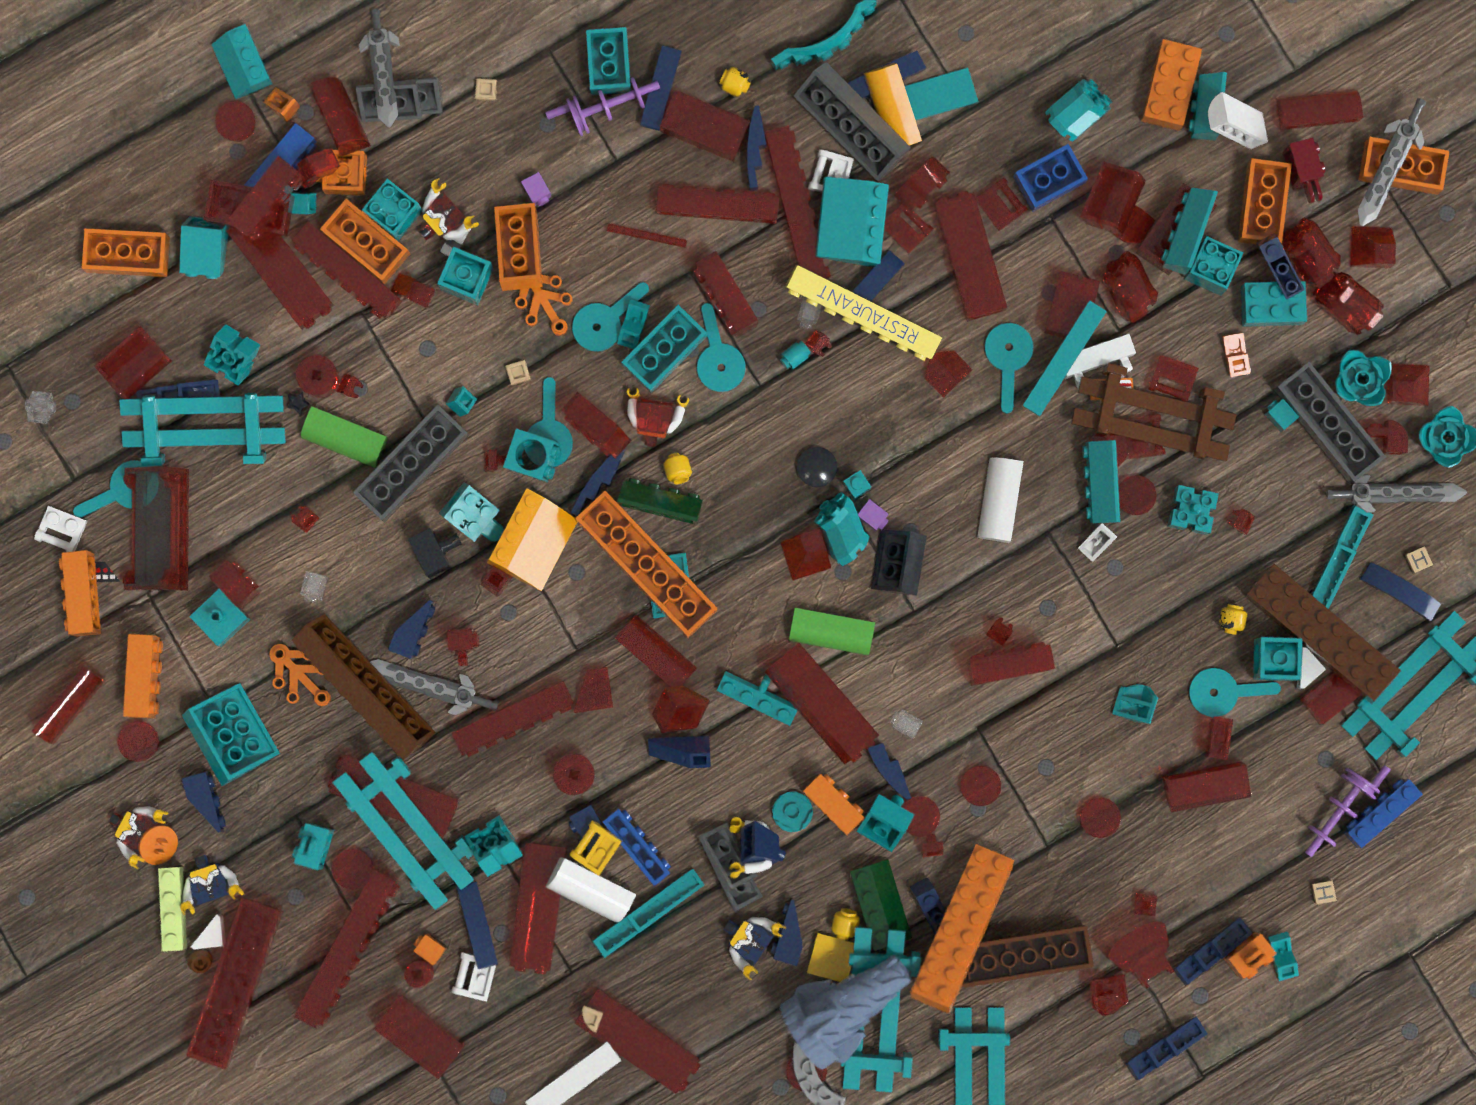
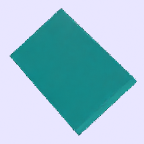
(941, 94)

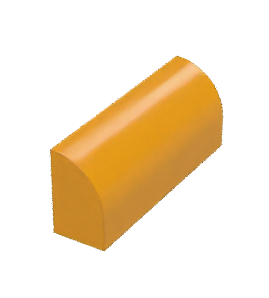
(892, 101)

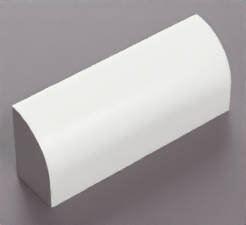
(1237, 121)
(1000, 499)
(590, 890)

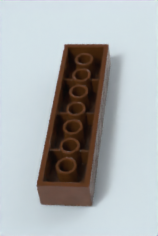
(1323, 633)
(363, 686)
(1029, 956)

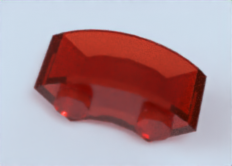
(922, 184)

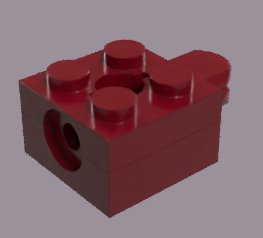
(1306, 167)

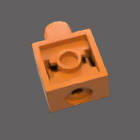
(349, 177)
(1250, 956)

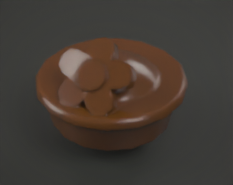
(200, 961)

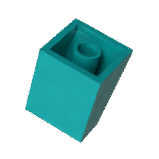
(202, 248)

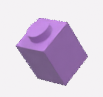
(536, 189)
(873, 516)

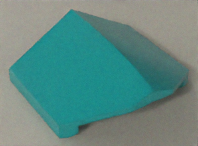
(1136, 703)

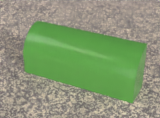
(343, 437)
(831, 631)

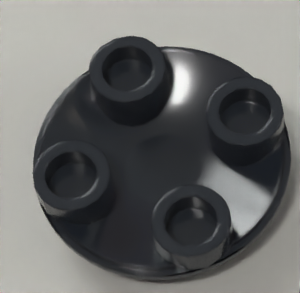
(817, 467)

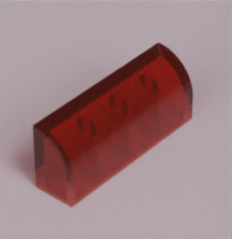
(1319, 109)
(339, 115)
(655, 652)
(1328, 698)
(68, 705)
(1207, 786)

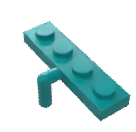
(757, 697)

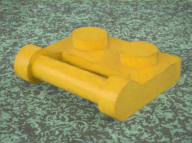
(601, 851)

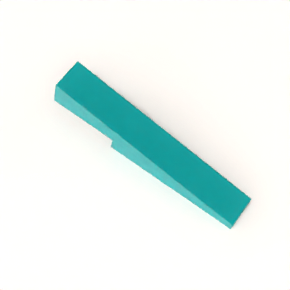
(1064, 358)
(1341, 555)
(648, 913)

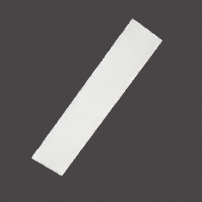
(577, 1077)

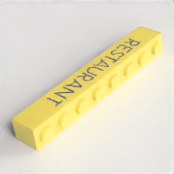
(863, 312)

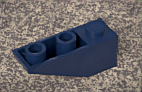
(1280, 266)
(408, 635)
(684, 751)
(202, 796)
(580, 822)
(929, 903)
(790, 944)

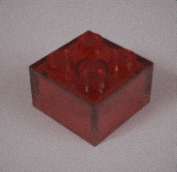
(234, 584)

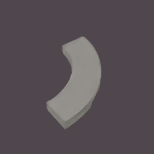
(810, 1082)

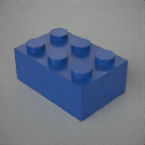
(1050, 177)

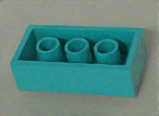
(664, 348)

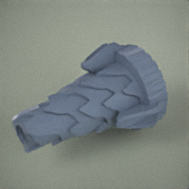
(829, 1016)

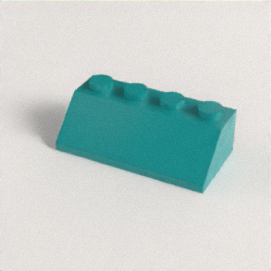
(1189, 230)
(1102, 481)

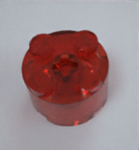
(307, 381)
(570, 785)

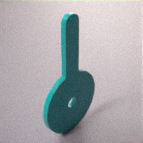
(607, 318)
(716, 355)
(1008, 360)
(549, 429)
(118, 492)
(1226, 689)

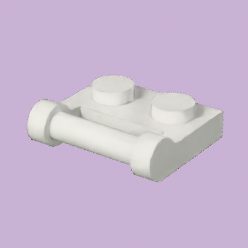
(839, 168)
(62, 523)
(480, 980)

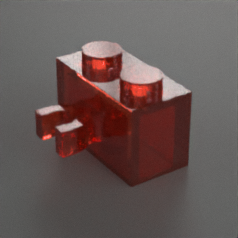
(462, 642)

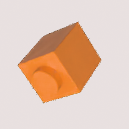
(429, 948)

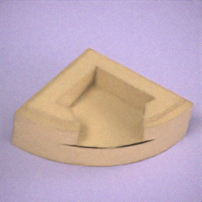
(591, 1017)

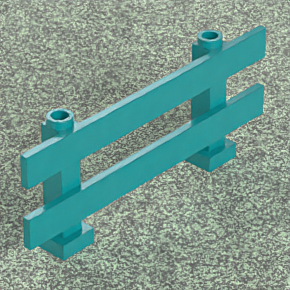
(252, 435)
(1394, 730)
(446, 858)
(964, 1039)
(885, 1062)

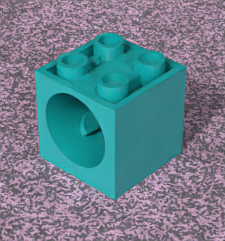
(392, 209)
(1214, 266)
(465, 276)
(525, 439)
(1277, 659)

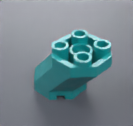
(1078, 109)
(841, 529)

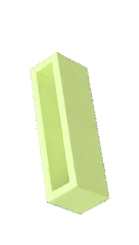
(172, 920)

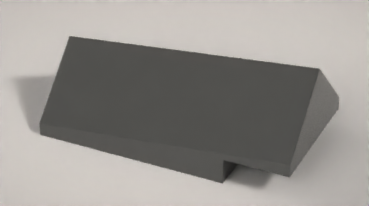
(412, 96)
(722, 851)

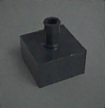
(432, 551)

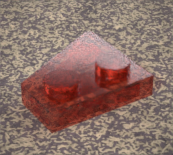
(595, 691)

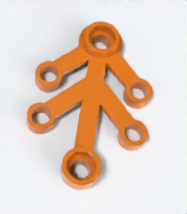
(541, 297)
(296, 672)

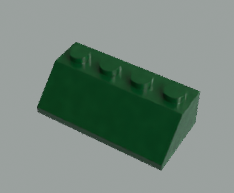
(660, 502)
(879, 902)

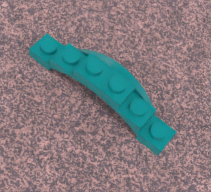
(825, 49)

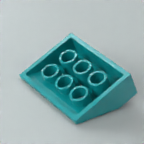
(852, 221)
(230, 734)

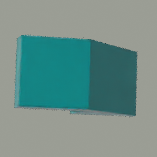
(633, 324)
(1284, 960)

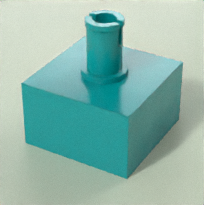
(219, 618)
(886, 822)

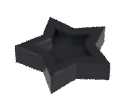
(297, 402)

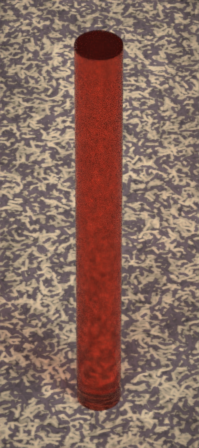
(647, 235)

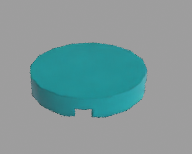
(792, 811)

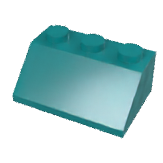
(241, 62)
(1206, 89)

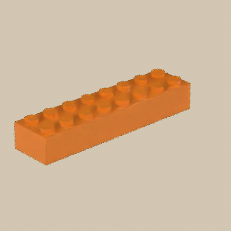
(646, 564)
(962, 929)

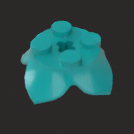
(1374, 369)
(1462, 437)

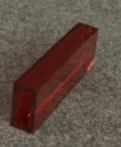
(970, 256)
(285, 276)
(822, 704)
(434, 805)
(536, 910)
(641, 1043)

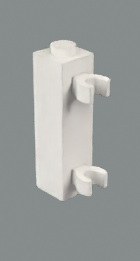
(1102, 354)

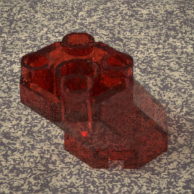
(1311, 253)
(1129, 286)
(1349, 303)

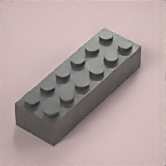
(852, 121)
(1330, 423)
(411, 463)

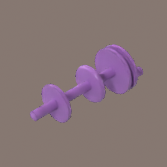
(579, 115)
(1359, 784)

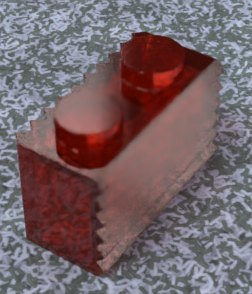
(1219, 738)

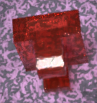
(817, 342)
(347, 386)
(492, 461)
(304, 519)
(1243, 521)
(1000, 632)
(932, 847)
(1145, 904)

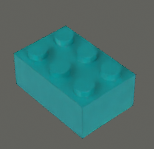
(608, 60)
(1266, 305)

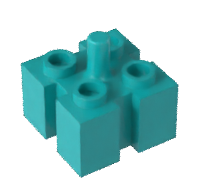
(231, 354)
(1193, 510)
(493, 846)

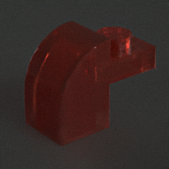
(317, 166)
(1394, 435)
(496, 581)

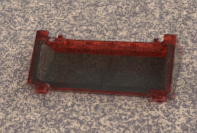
(158, 528)

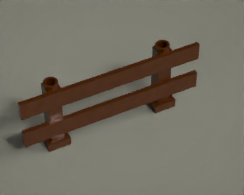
(1111, 392)

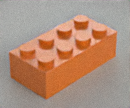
(1171, 85)
(1421, 170)
(1264, 200)
(365, 241)
(518, 247)
(125, 252)
(80, 593)
(142, 676)

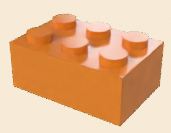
(834, 803)

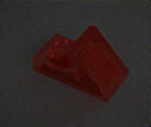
(413, 290)

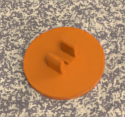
(158, 844)

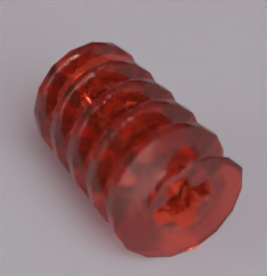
(427, 973)

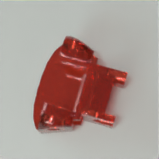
(1142, 952)

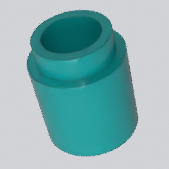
(794, 355)

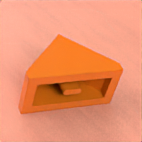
(282, 104)

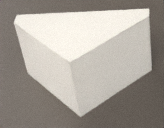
(1097, 542)
(1310, 669)
(212, 935)

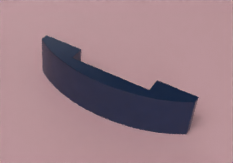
(879, 277)
(1401, 590)

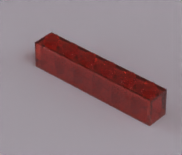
(717, 205)
(347, 271)
(513, 718)

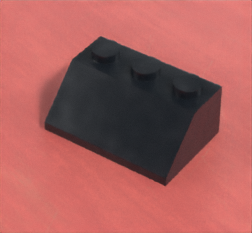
(898, 562)

